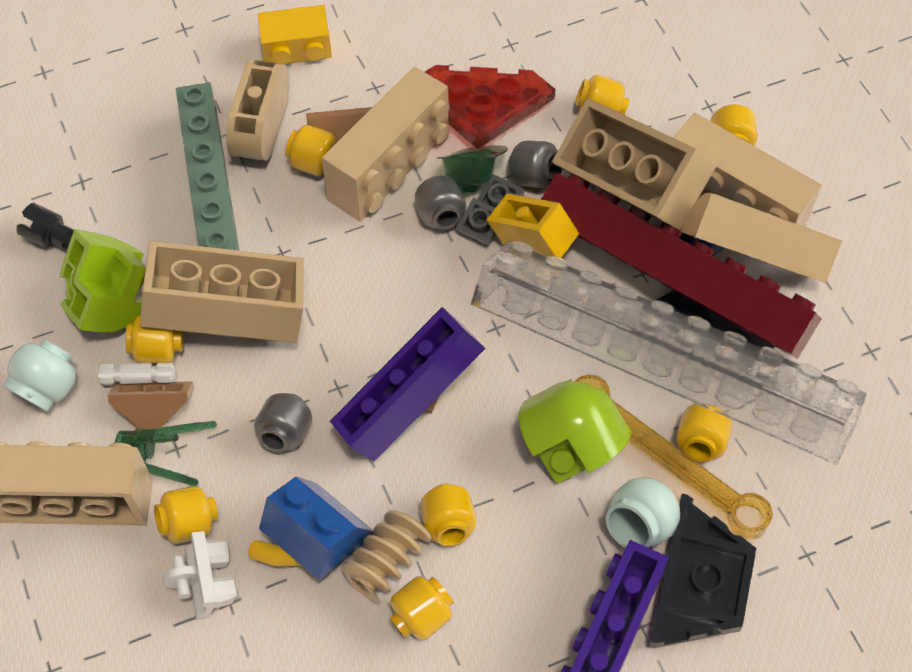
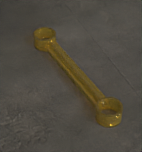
(690, 471)

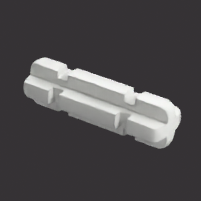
(136, 373)

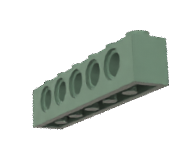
(206, 167)

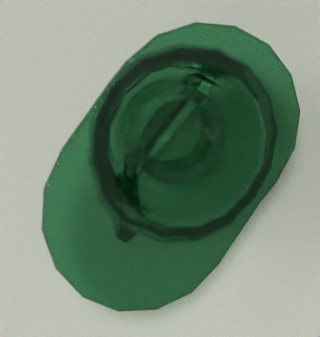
(472, 166)

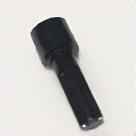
(46, 227)

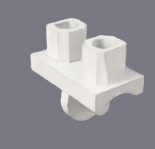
(200, 558)

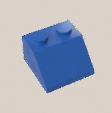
(312, 526)

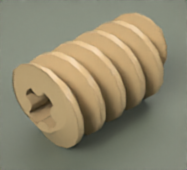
(384, 552)

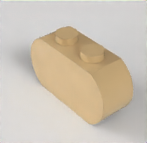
(257, 110)

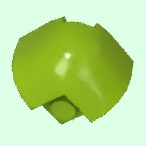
(102, 282)
(572, 428)

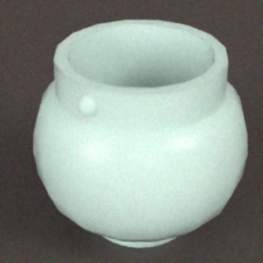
(40, 374)
(643, 512)

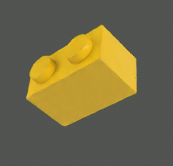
(295, 34)
(533, 222)

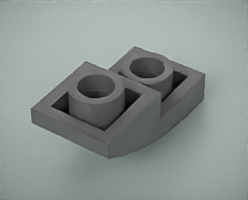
(474, 219)

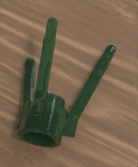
(145, 442)

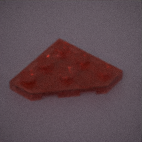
(490, 102)

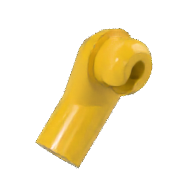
(270, 554)

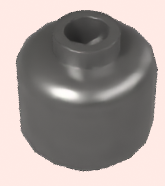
(532, 163)
(440, 202)
(282, 422)

